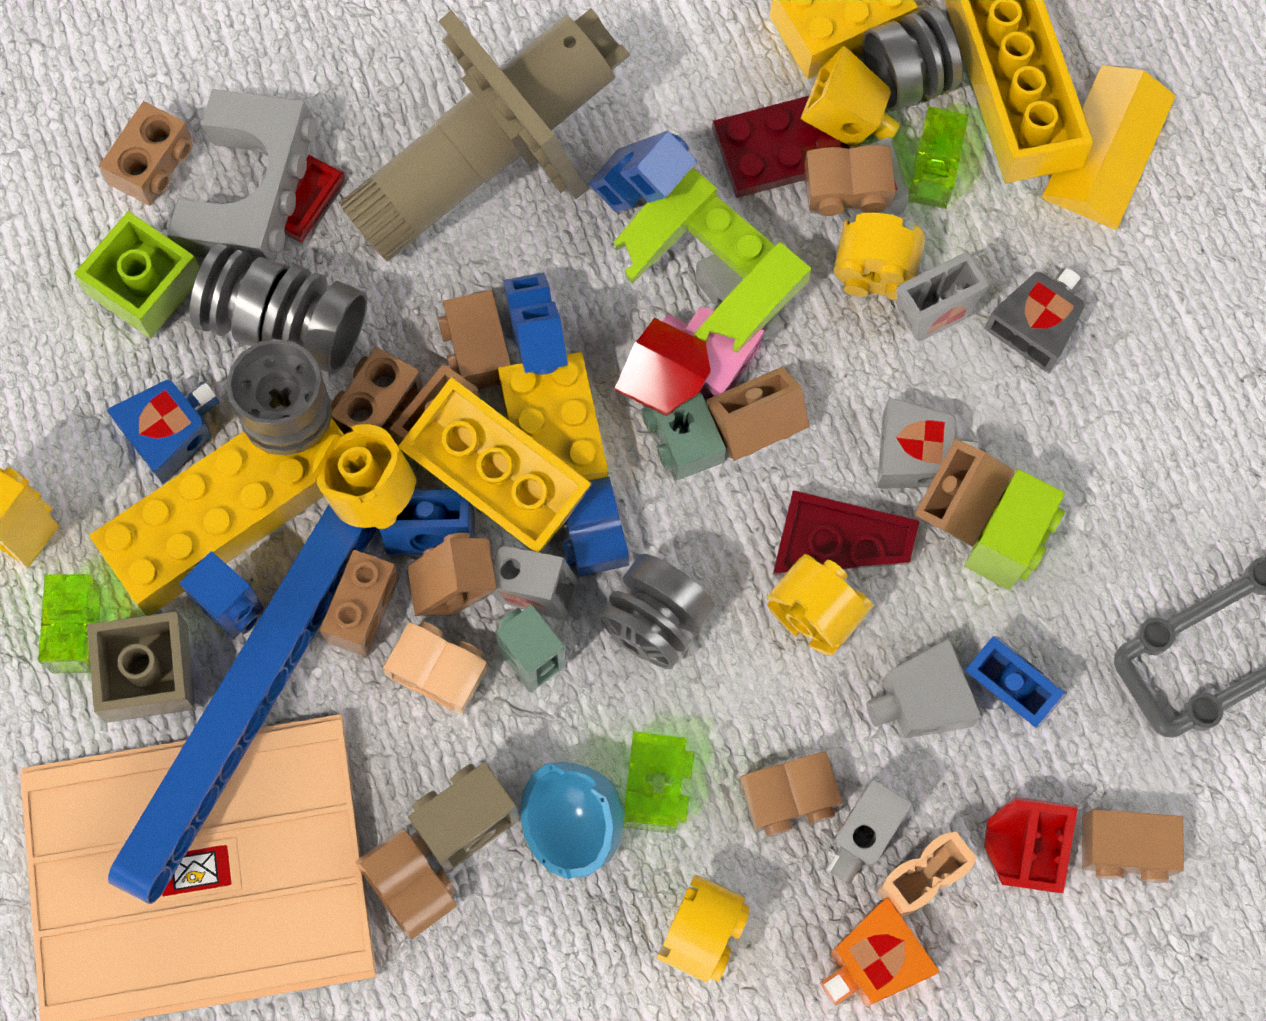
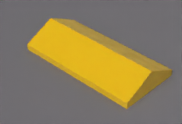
(1124, 121)
(495, 465)

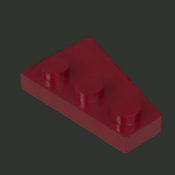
(843, 534)

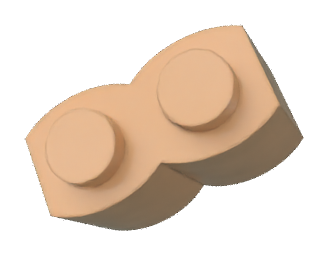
(436, 667)
(932, 870)

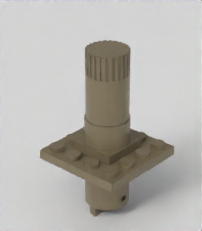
(486, 131)

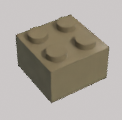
(140, 667)
(463, 815)

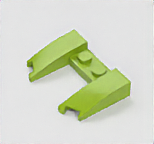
(768, 271)

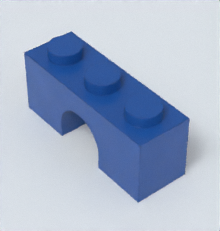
(643, 169)
(535, 324)

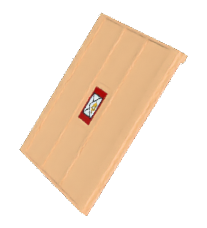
(251, 911)

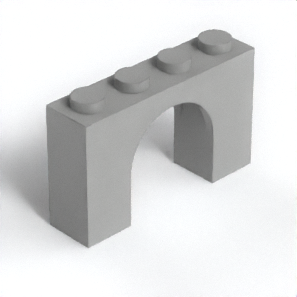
(257, 222)

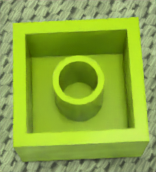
(138, 274)
(1017, 531)

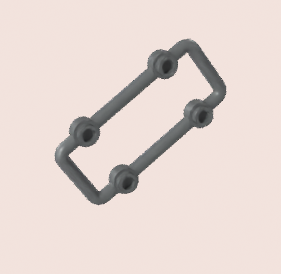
(1158, 635)

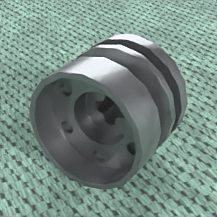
(914, 56)
(234, 293)
(316, 317)
(279, 397)
(659, 605)

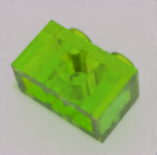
(937, 157)
(67, 608)
(664, 756)

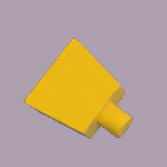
(849, 101)

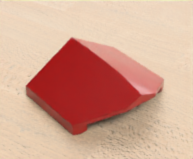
(664, 368)
(1031, 843)

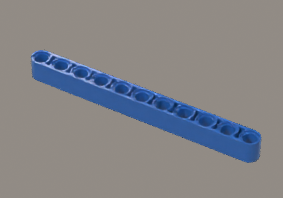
(236, 711)

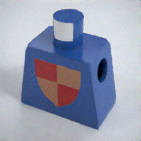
(165, 425)

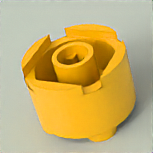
(877, 254)
(364, 476)
(818, 604)
(703, 928)

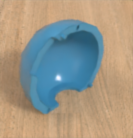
(571, 818)

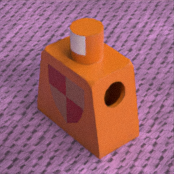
(878, 959)

